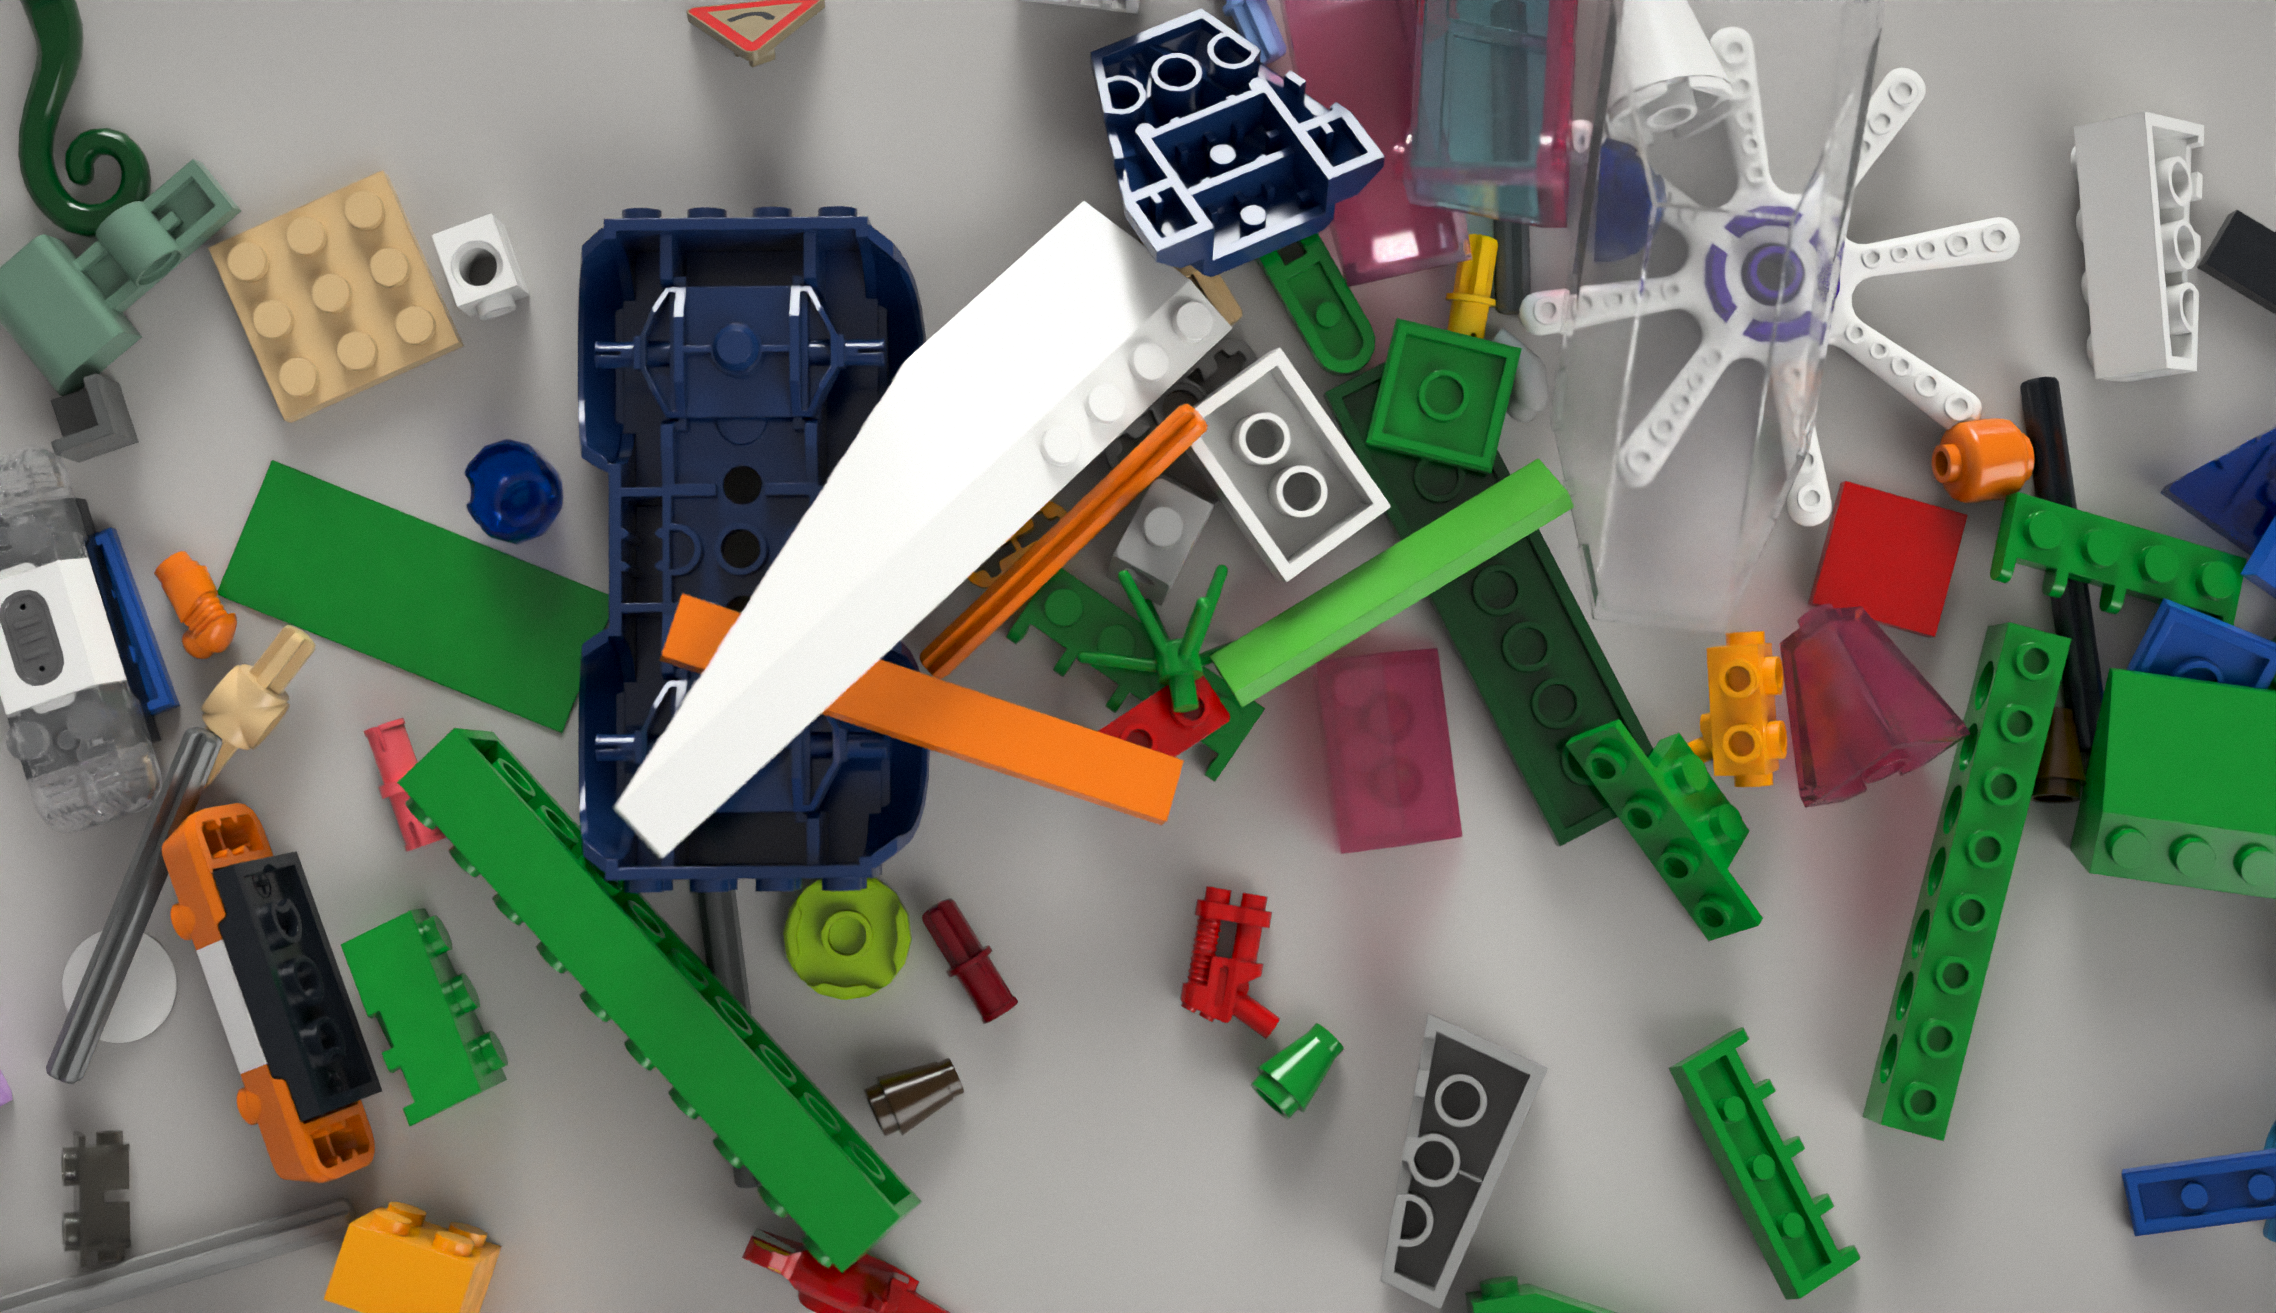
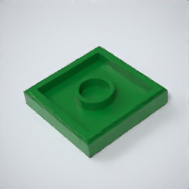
(1443, 396)

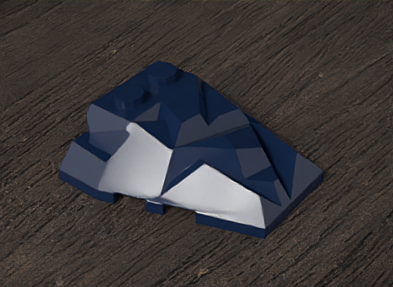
(1221, 149)

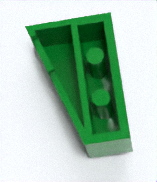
(425, 1013)

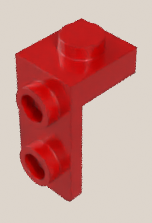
(1161, 729)

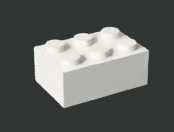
(1282, 467)

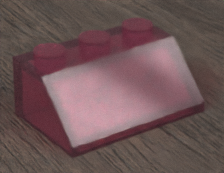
(1386, 750)

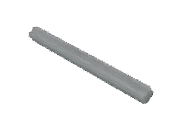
(186, 1261)

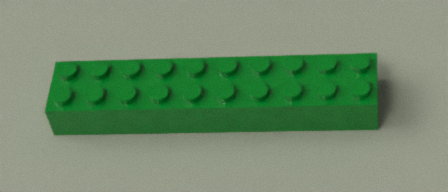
(659, 997)

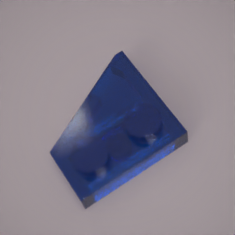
(2233, 491)

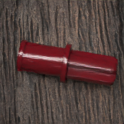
(968, 960)

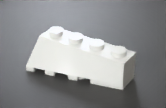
(2139, 243)

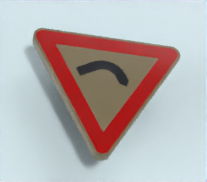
(754, 26)

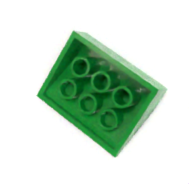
(2181, 785)

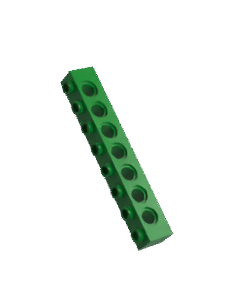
(1966, 880)

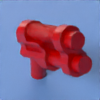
(1220, 983)

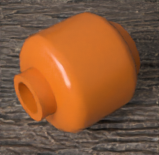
(1983, 460)

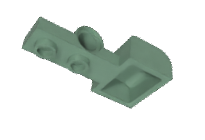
(72, 308)

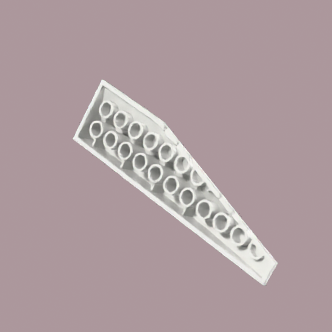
(931, 487)

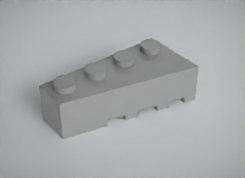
(1457, 1141)

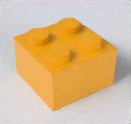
(410, 1265)

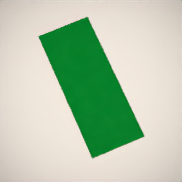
(414, 595)

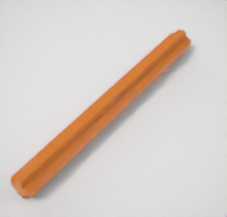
(1063, 540)

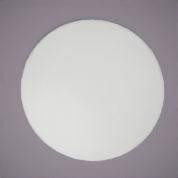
(143, 997)

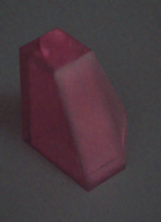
(1857, 706)

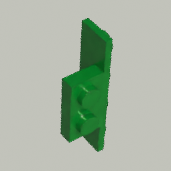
(1675, 819)

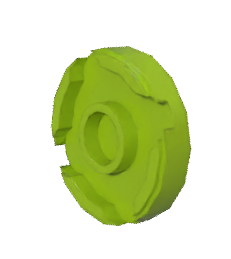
(847, 939)

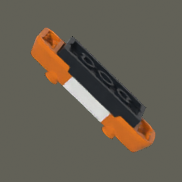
(274, 993)

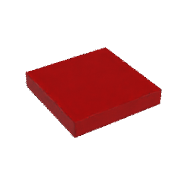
(1888, 558)

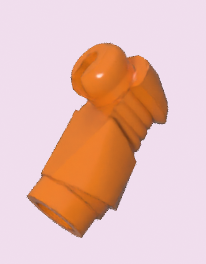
(197, 605)

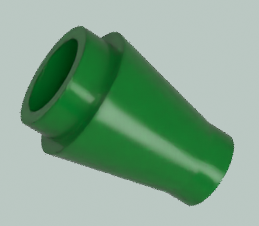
(1296, 1072)

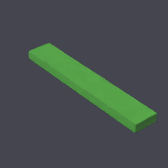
(1391, 581)

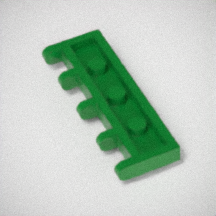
(2113, 557)
(1089, 622)
(1760, 1167)

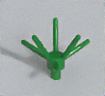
(1175, 660)

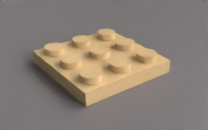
(336, 296)

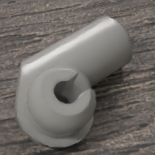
(1530, 381)

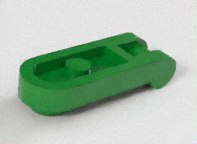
(1322, 307)

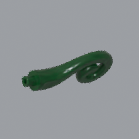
(59, 53)

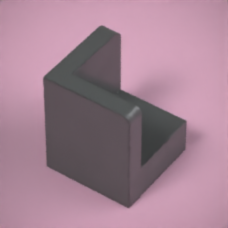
(93, 420)

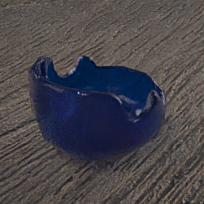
(513, 491)

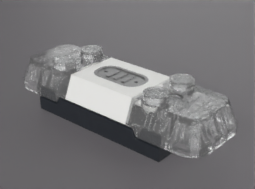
(67, 656)

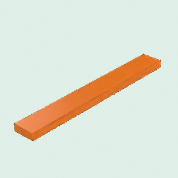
(968, 725)

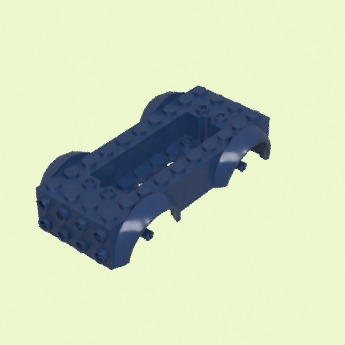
(701, 357)

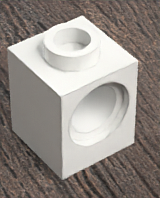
(465, 245)

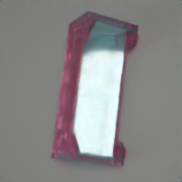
(1492, 110)

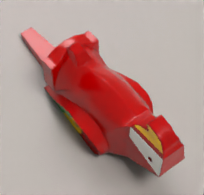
(862, 1288)

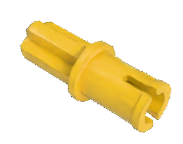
(1473, 288)

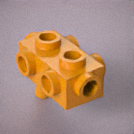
(1742, 721)

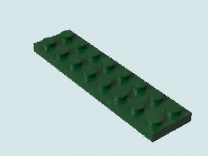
(1508, 625)

